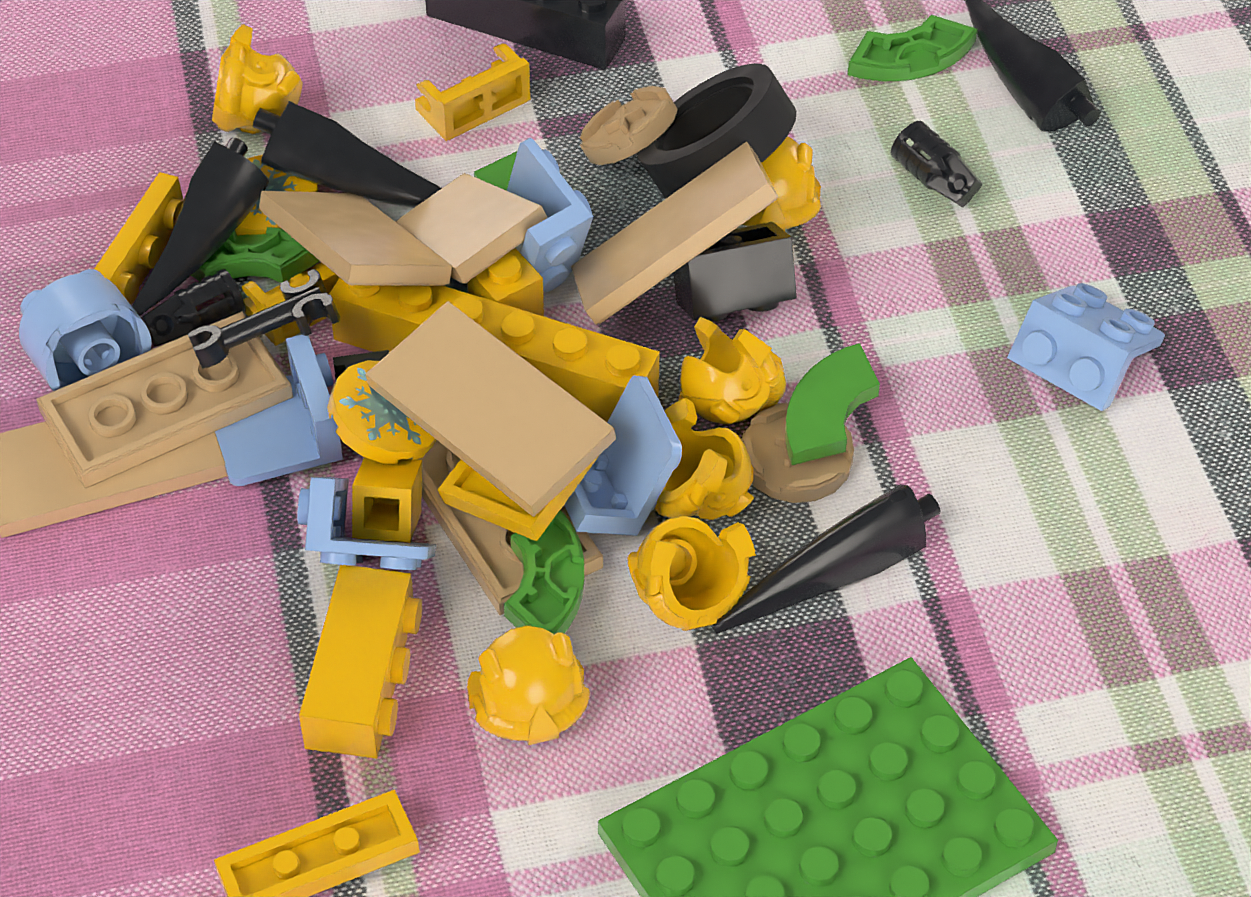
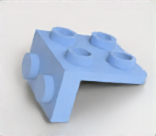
(559, 239)
(1083, 342)
(289, 434)
(632, 470)
(324, 513)

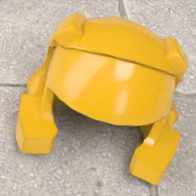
(251, 83)
(795, 185)
(732, 375)
(711, 472)
(690, 573)
(528, 686)

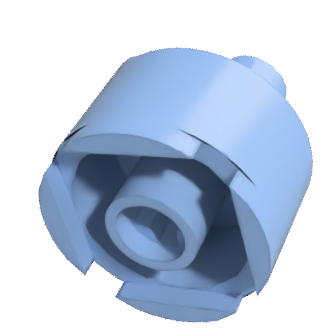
(80, 328)

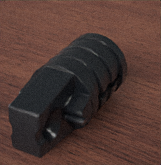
(944, 171)
(179, 315)

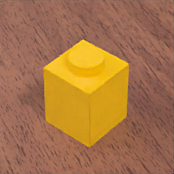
(511, 282)
(387, 500)

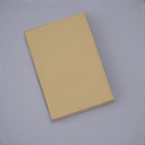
(472, 224)

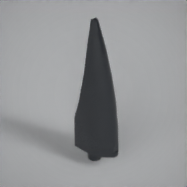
(1033, 73)
(333, 157)
(214, 206)
(845, 553)

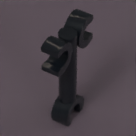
(300, 305)

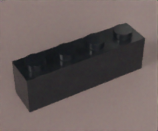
(566, 28)

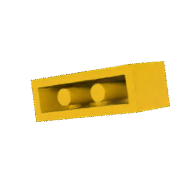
(360, 662)

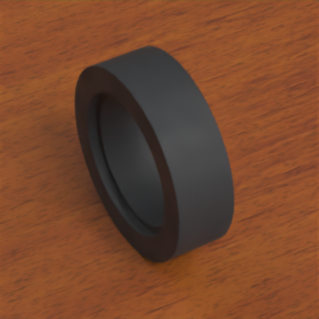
(716, 120)

